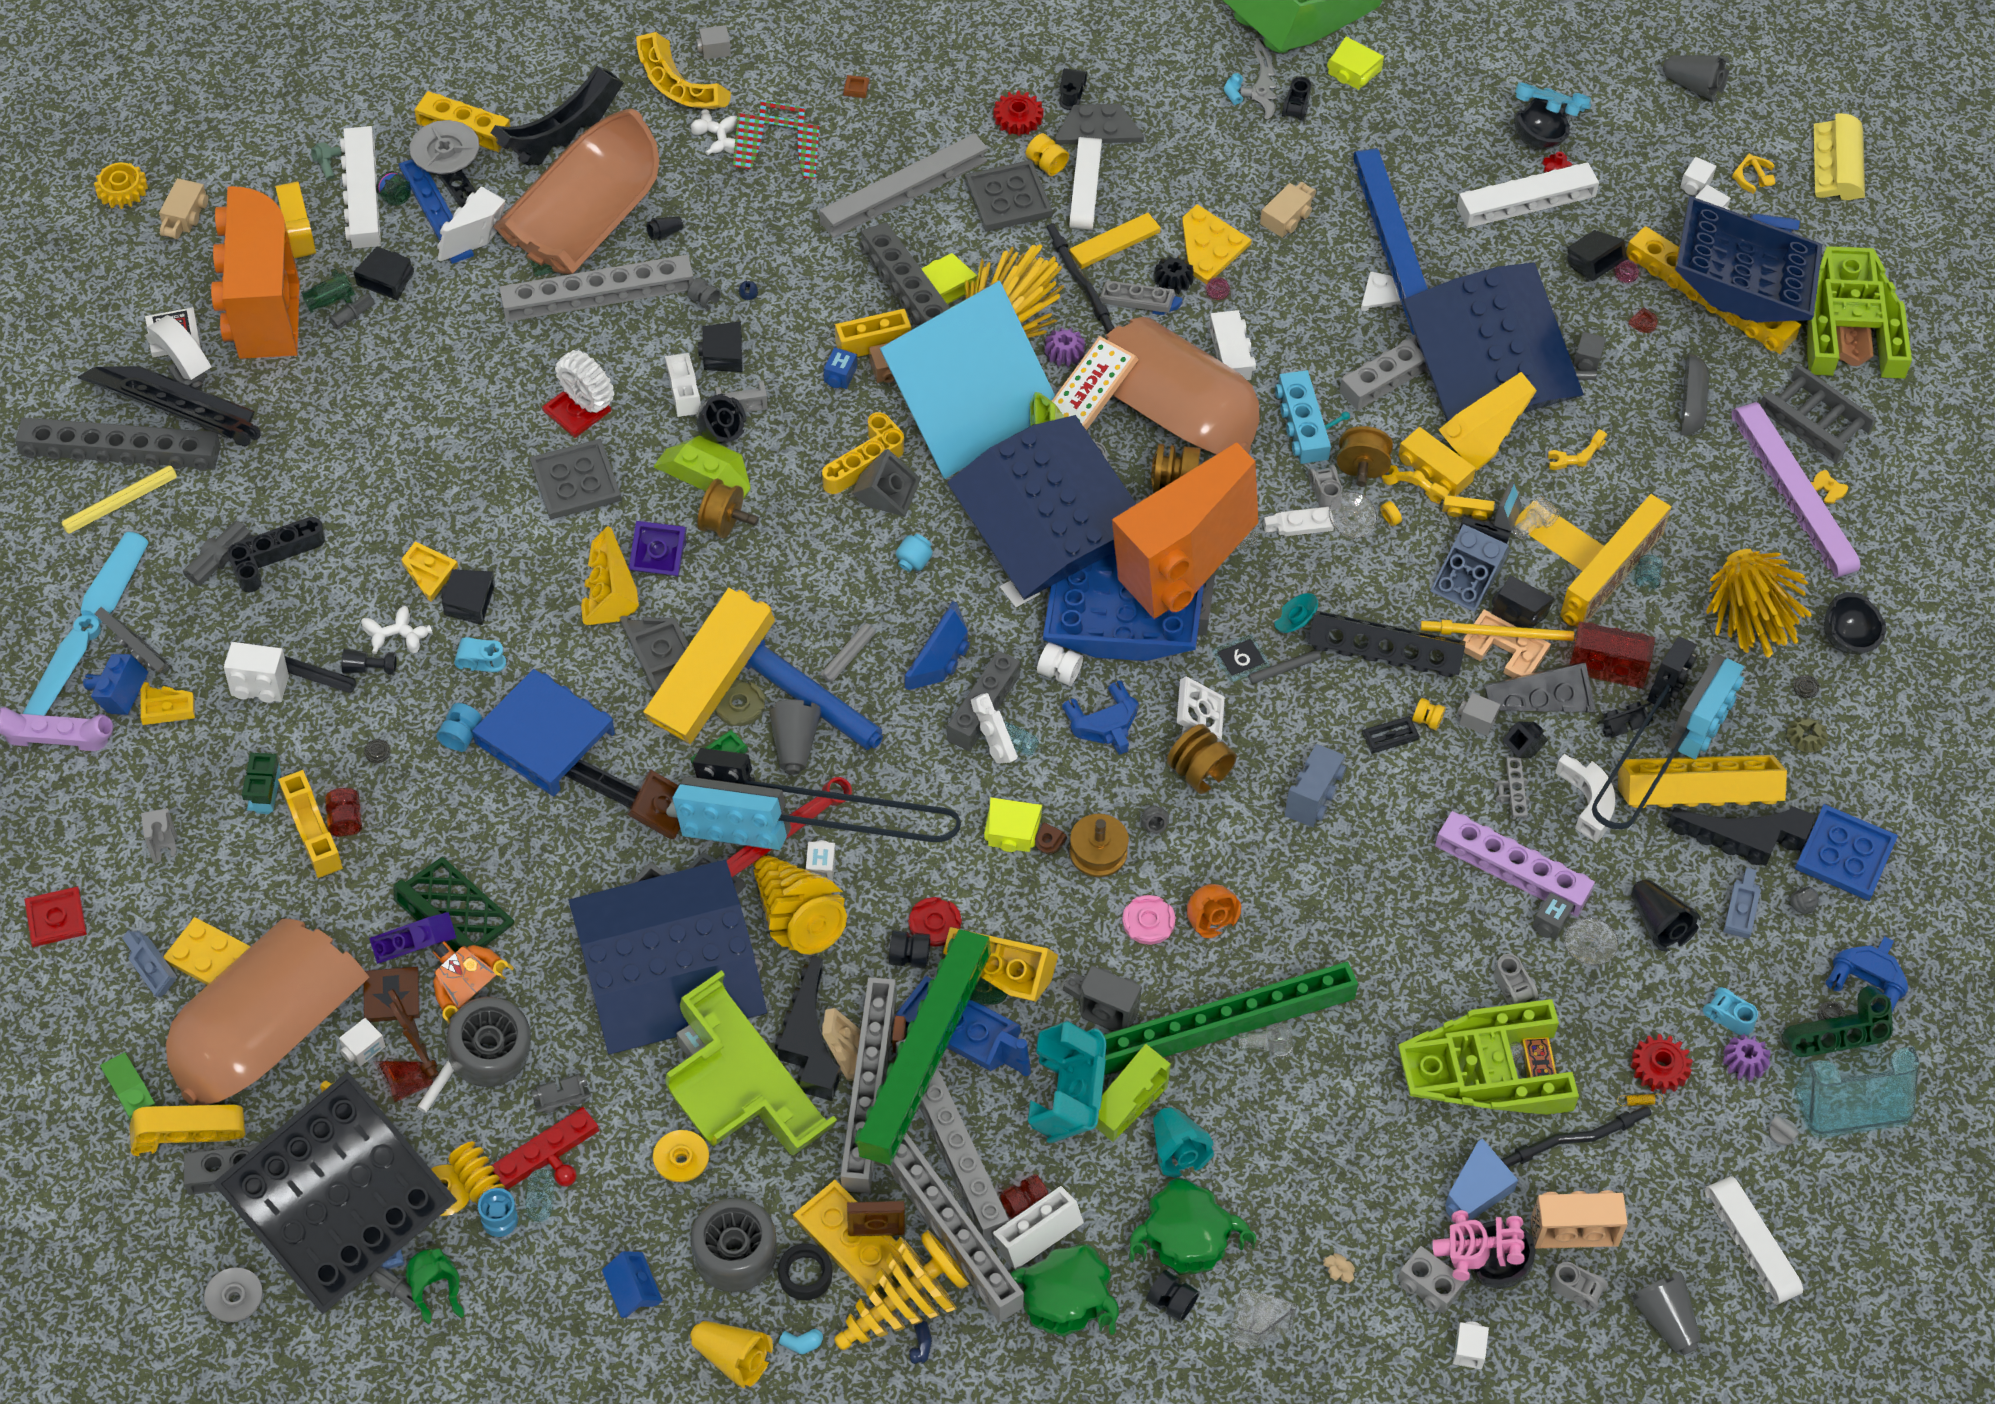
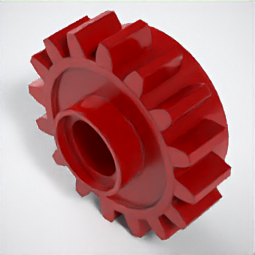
(1018, 113)
(1658, 1076)

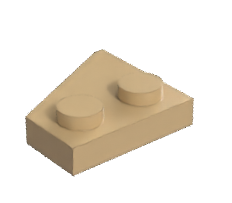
(842, 1040)

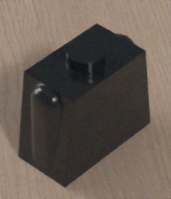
(1596, 254)
(384, 273)
(722, 347)
(468, 595)
(1521, 603)

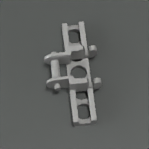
(1514, 800)

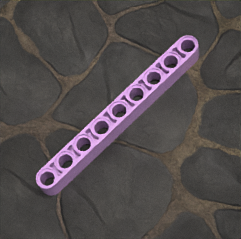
(1796, 489)

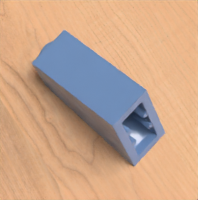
(1481, 1183)

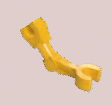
(1580, 459)
(1433, 491)

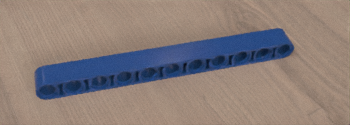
(1389, 225)

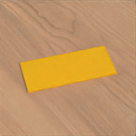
(1566, 541)

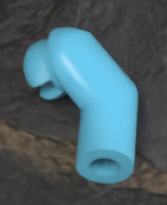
(1232, 87)
(802, 1343)

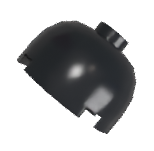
(721, 419)

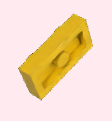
(1477, 508)

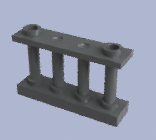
(1806, 429)

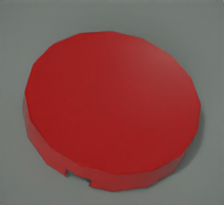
(944, 916)

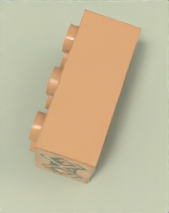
(1578, 1220)

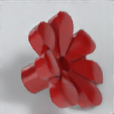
(1556, 162)

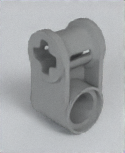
(1325, 484)
(1516, 986)
(1580, 1286)

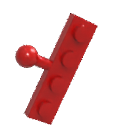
(547, 1149)

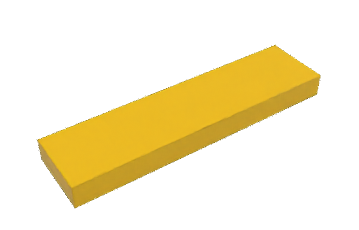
(1114, 240)

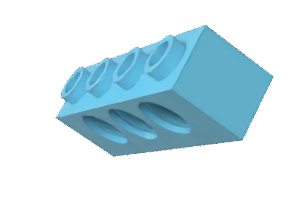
(1303, 417)

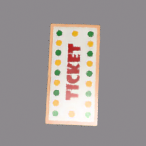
(1094, 381)

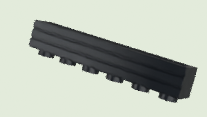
(603, 783)

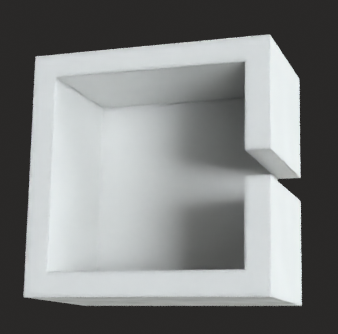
(256, 672)

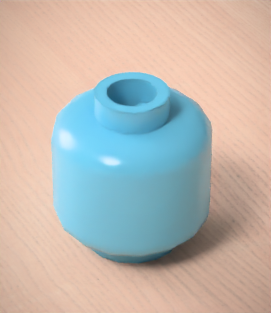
(914, 552)

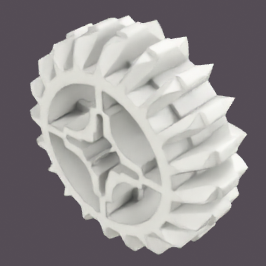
(584, 381)

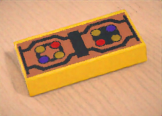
(1538, 1057)

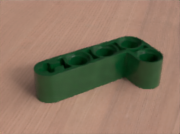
(1806, 1041)

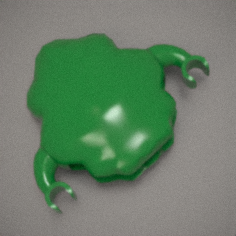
(1188, 1228)
(1068, 1291)

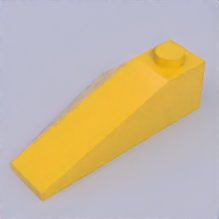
(1485, 423)
(610, 583)
(1016, 967)

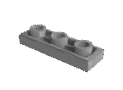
(1137, 296)

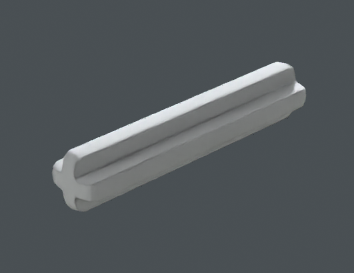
(848, 652)

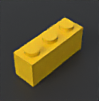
(875, 330)
(1436, 461)

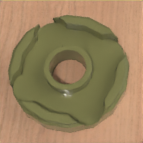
(741, 715)

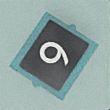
(1241, 658)

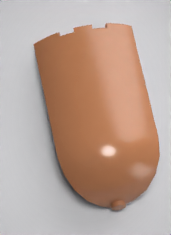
(584, 193)
(1186, 388)
(258, 1011)

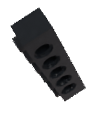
(1451, 648)

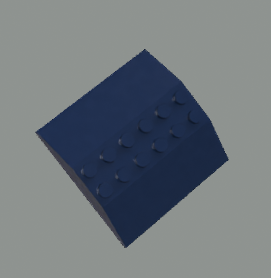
(1748, 264)
(1486, 332)
(1043, 502)
(658, 943)

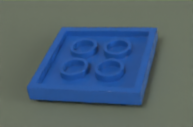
(1846, 852)

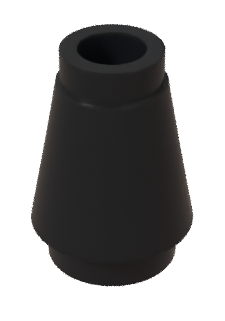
(663, 227)

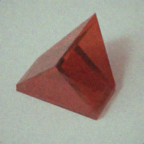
(402, 1078)

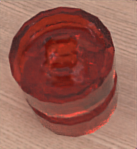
(343, 812)
(1020, 1198)

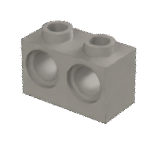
(1436, 1276)

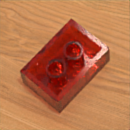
(1613, 654)

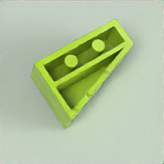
(1133, 1092)

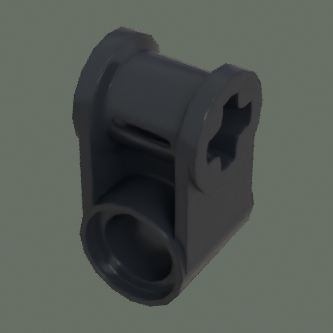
(1072, 87)
(1298, 98)

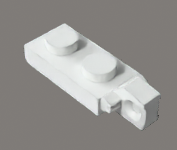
(1299, 522)
(994, 729)

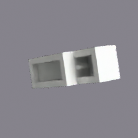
(683, 384)

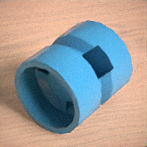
(458, 727)
(497, 1212)

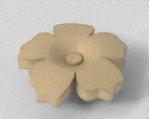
(1339, 1267)

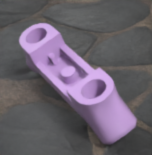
(80, 732)

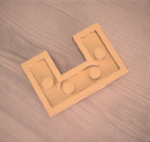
(1526, 651)

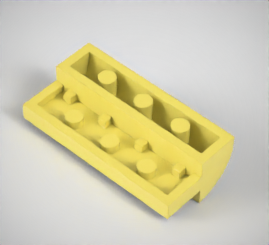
(1839, 158)

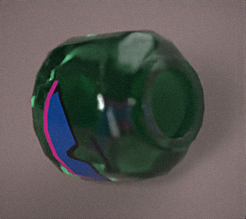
(393, 188)

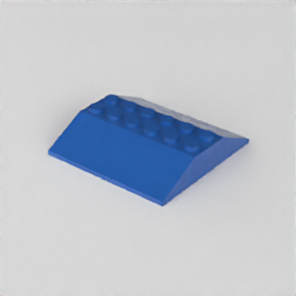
(1104, 620)

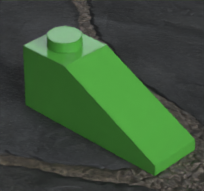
(127, 1084)

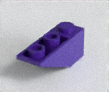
(413, 937)

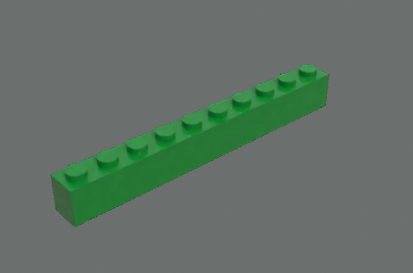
(1232, 1015)
(923, 1047)

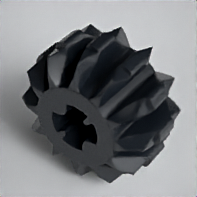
(1174, 274)

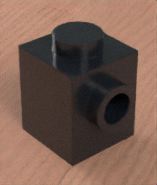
(1525, 739)

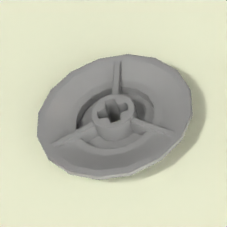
(444, 147)

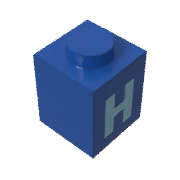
(840, 368)

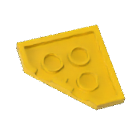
(1210, 243)

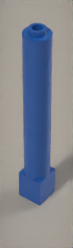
(804, 688)

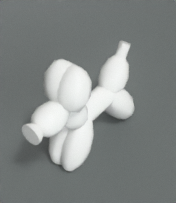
(726, 126)
(402, 619)

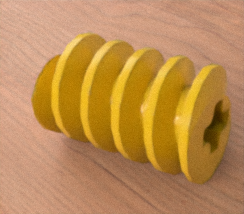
(472, 1170)

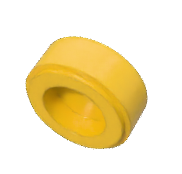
(1391, 513)

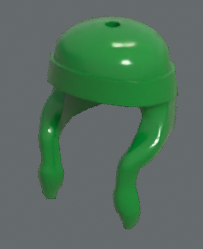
(429, 1267)

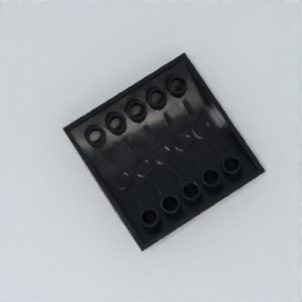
(335, 1192)

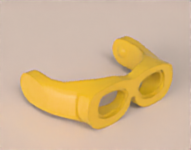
(1738, 174)

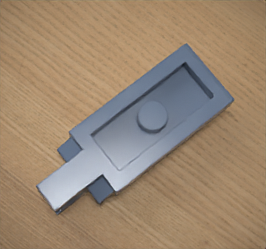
(1742, 906)
(149, 963)

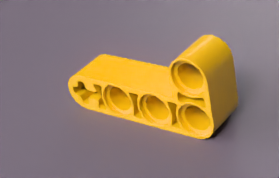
(296, 219)
(846, 469)
(183, 1125)

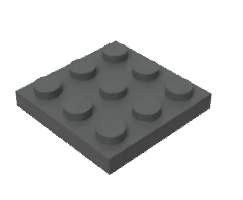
(1008, 195)
(575, 479)

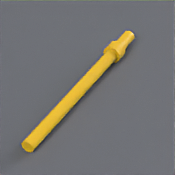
(1446, 627)

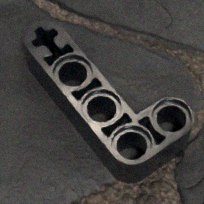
(272, 547)

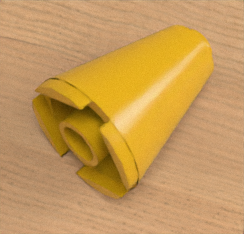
(733, 1350)

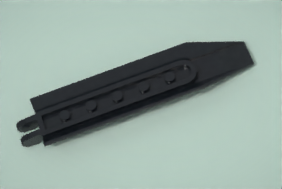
(177, 400)

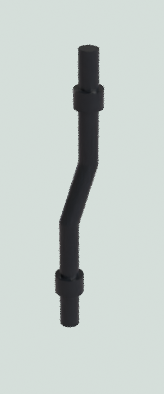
(1060, 246)
(1623, 1121)

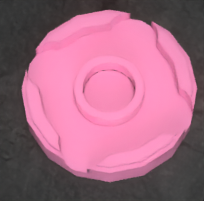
(1143, 925)

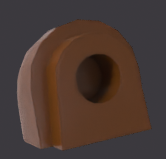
(1049, 839)

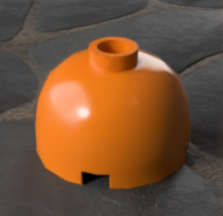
(1213, 906)

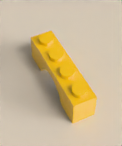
(310, 824)

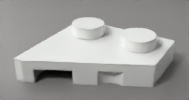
(1380, 292)

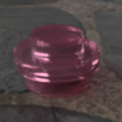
(1627, 271)
(1218, 288)

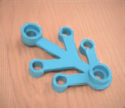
(1555, 99)

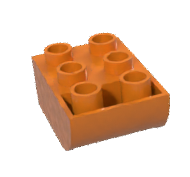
(258, 277)

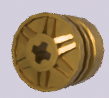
(1169, 468)
(1200, 755)

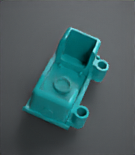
(1080, 1063)

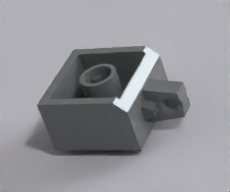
(1105, 998)

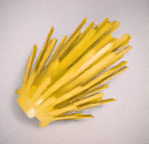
(1023, 285)
(1753, 588)

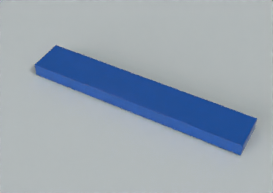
(430, 201)

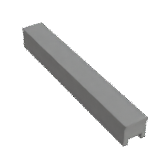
(903, 186)

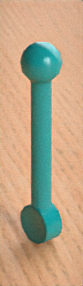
(1344, 416)

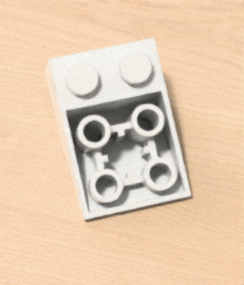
(471, 224)

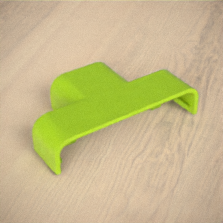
(738, 1076)

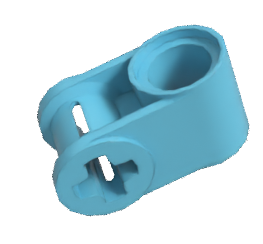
(478, 653)
(1730, 1011)

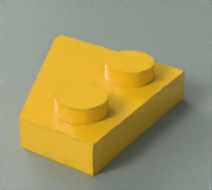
(428, 568)
(165, 705)

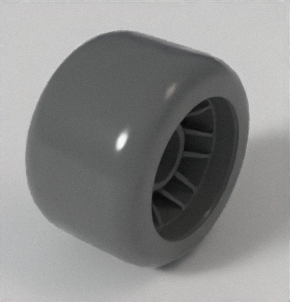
(491, 1022)
(732, 1225)

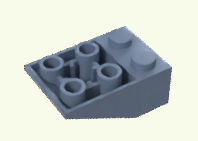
(1470, 568)

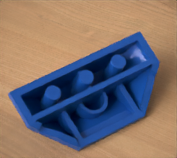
(941, 651)

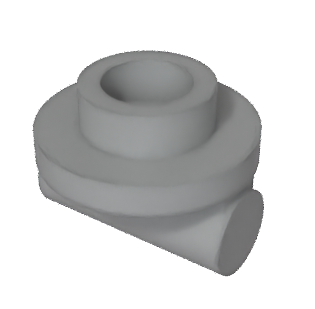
(1783, 1131)

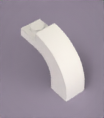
(179, 346)
(1590, 782)

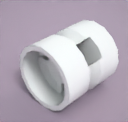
(1059, 664)

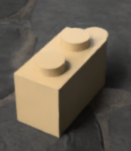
(182, 208)
(1288, 208)

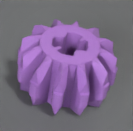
(1064, 347)
(1752, 1066)

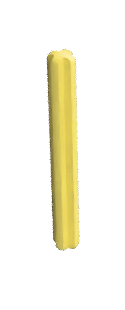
(119, 499)

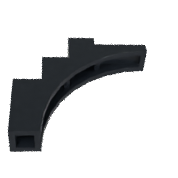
(560, 126)

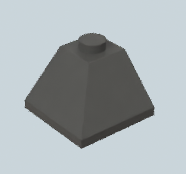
(887, 484)

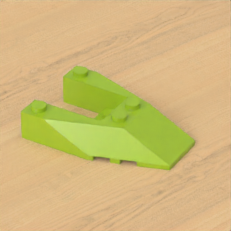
(1857, 294)
(1473, 1063)

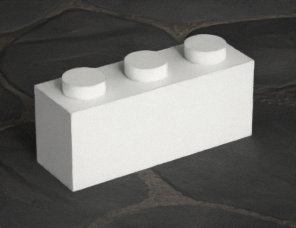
(1230, 342)
(1038, 1227)

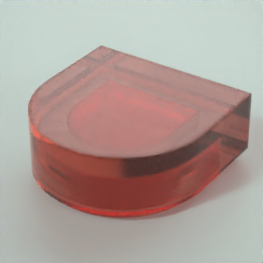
(1644, 321)

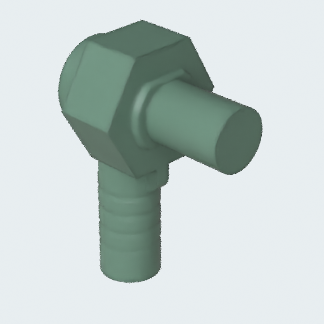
(322, 154)

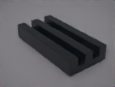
(1374, 748)

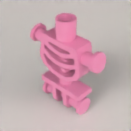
(1465, 1252)

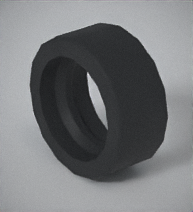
(807, 1251)

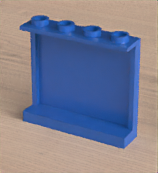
(542, 730)

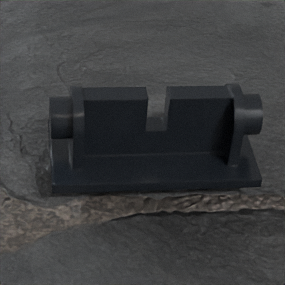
(1616, 722)

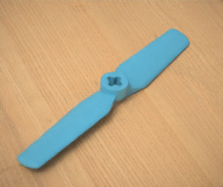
(104, 593)

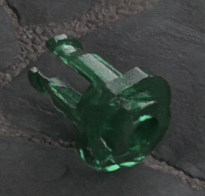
(329, 291)

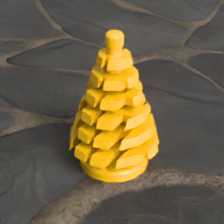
(799, 906)
(911, 1286)

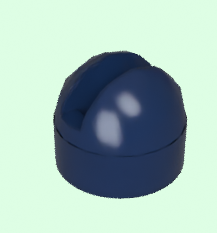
(752, 293)

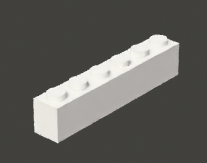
(361, 187)
(1527, 195)

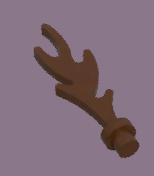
(412, 1034)

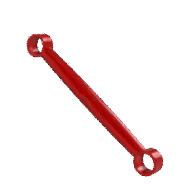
(750, 854)

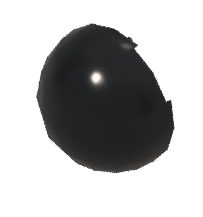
(1540, 126)
(1854, 624)
(1506, 1276)

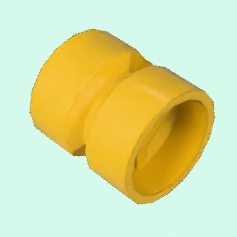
(1047, 154)

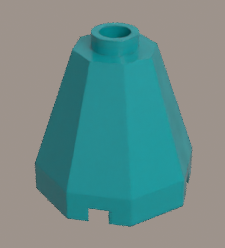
(1181, 1138)

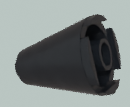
(1664, 915)

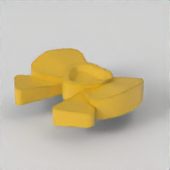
(1835, 490)

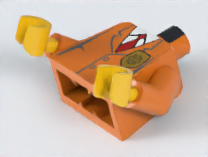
(464, 975)

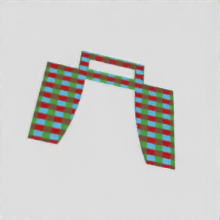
(750, 131)

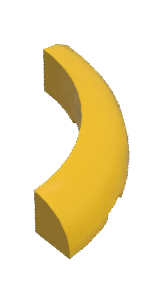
(658, 62)

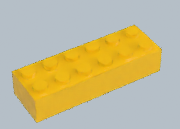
(1704, 780)

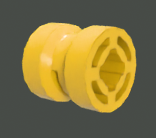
(1434, 716)

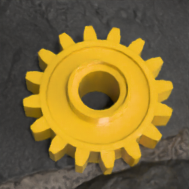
(120, 184)

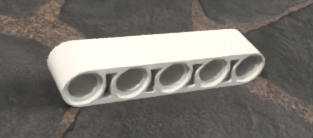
(1085, 183)
(1755, 1239)

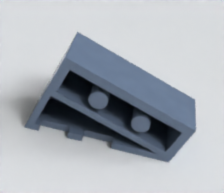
(1315, 786)

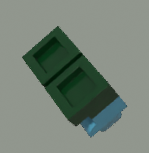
(261, 782)

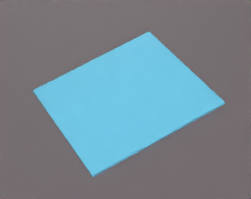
(968, 377)

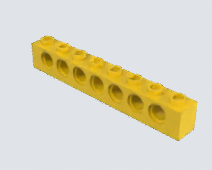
(1660, 259)

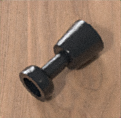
(358, 662)

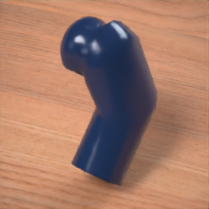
(924, 1339)

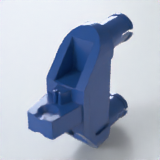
(1106, 725)
(1871, 966)

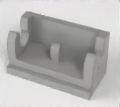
(750, 399)
(159, 833)

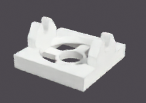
(1212, 701)

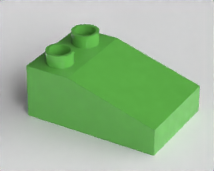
(1298, 22)

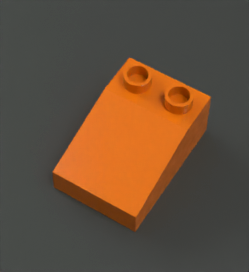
(1186, 531)

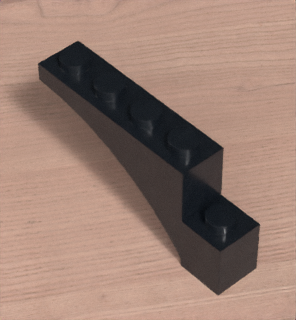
(1746, 836)
(802, 1039)

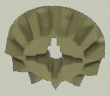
(1810, 743)

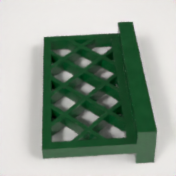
(419, 908)

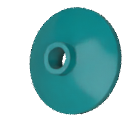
(1297, 613)

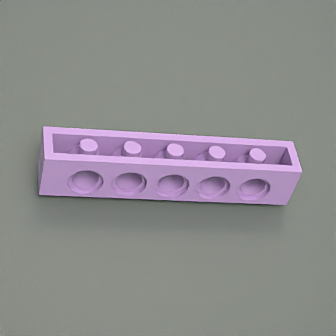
(1507, 849)

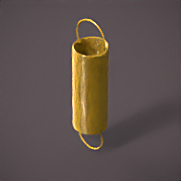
(1645, 1099)

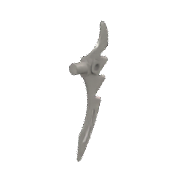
(1260, 90)

